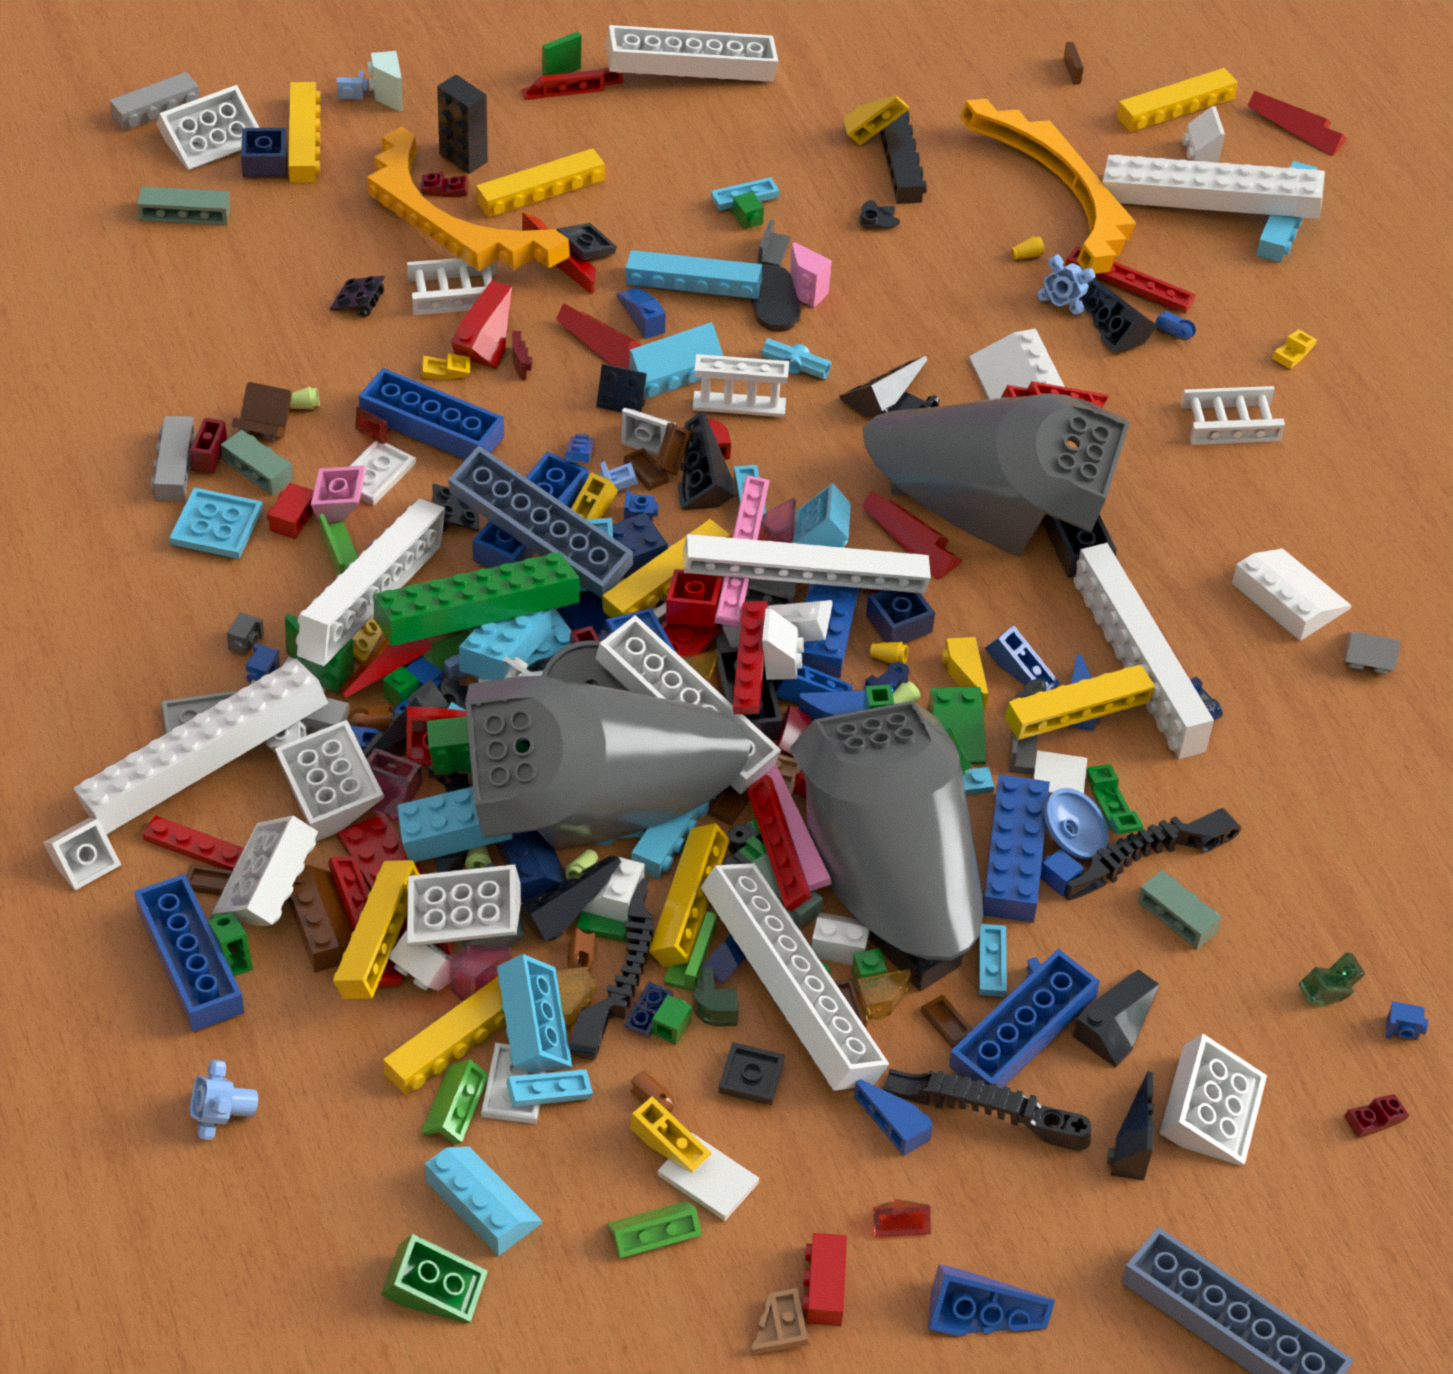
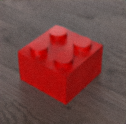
(693, 599)

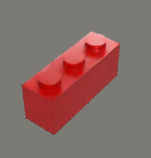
(825, 1279)

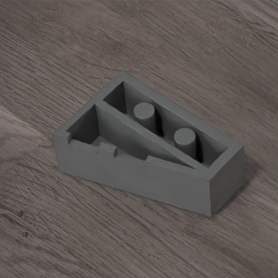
(771, 591)

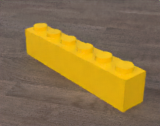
(1177, 99)
(303, 132)
(540, 182)
(652, 581)
(1079, 701)
(686, 900)
(375, 932)
(446, 1039)

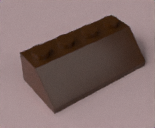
(320, 917)

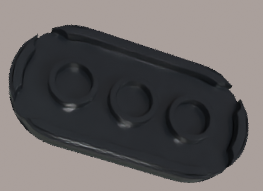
(777, 300)

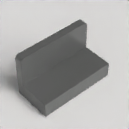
(772, 246)
(1022, 754)

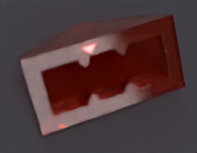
(372, 425)
(901, 1218)

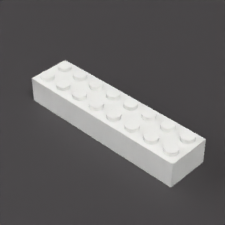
(691, 53)
(654, 669)

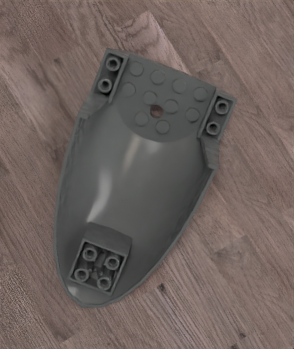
(1002, 462)
(595, 761)
(894, 826)

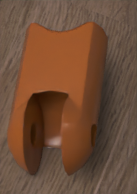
(371, 717)
(581, 949)
(645, 1087)

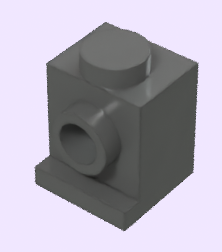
(244, 633)

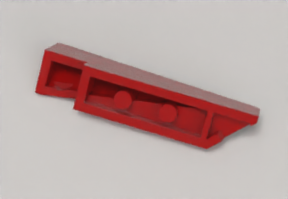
(571, 83)
(1300, 122)
(577, 269)
(600, 337)
(1038, 388)
(912, 534)

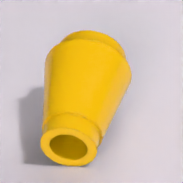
(1029, 248)
(889, 652)

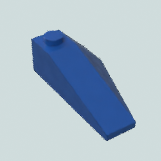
(973, 1303)

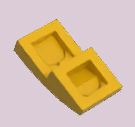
(1295, 349)
(444, 369)

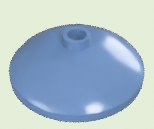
(1075, 823)

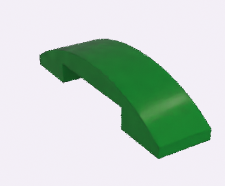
(1111, 801)

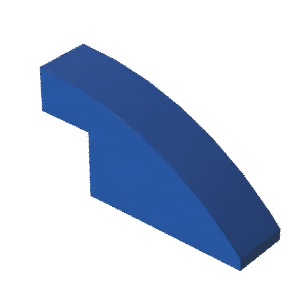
(829, 704)

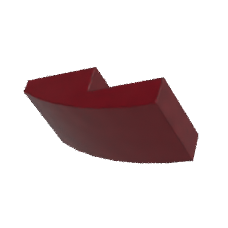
(438, 185)
(520, 355)
(793, 726)
(1377, 1116)

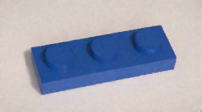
(579, 448)

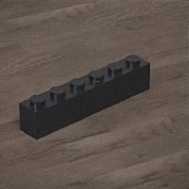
(903, 161)

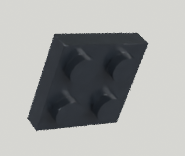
(587, 241)
(751, 1073)

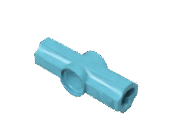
(798, 357)

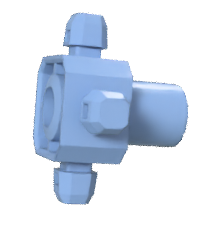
(1066, 284)
(217, 1099)

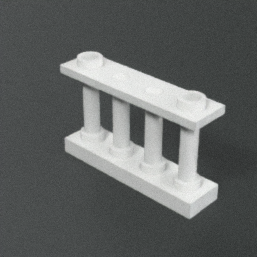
(446, 300)
(743, 370)
(1237, 430)

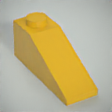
(873, 117)
(594, 497)
(964, 664)
(667, 1135)

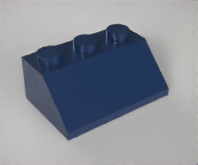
(534, 861)

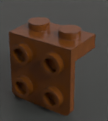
(264, 410)

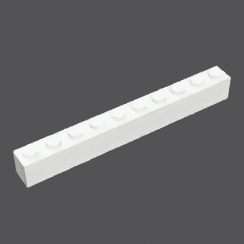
(806, 563)

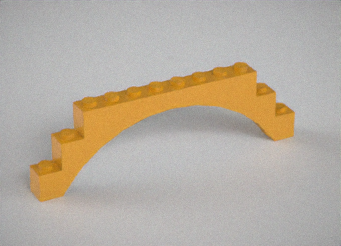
(1107, 219)
(472, 243)

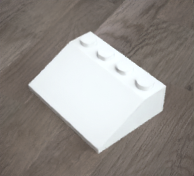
(207, 127)
(1014, 362)
(1288, 592)
(329, 778)
(267, 871)
(463, 905)
(1213, 1101)

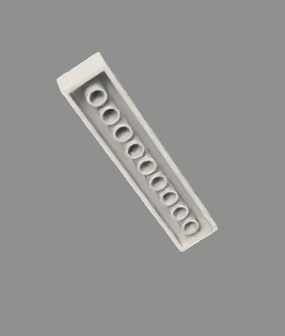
(1215, 186)
(384, 566)
(1140, 642)
(201, 745)
(794, 976)

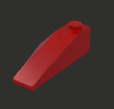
(485, 326)
(382, 662)

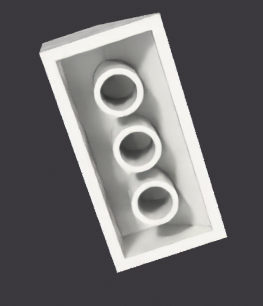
(809, 617)

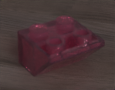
(397, 779)

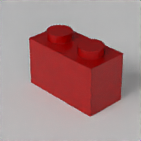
(291, 511)

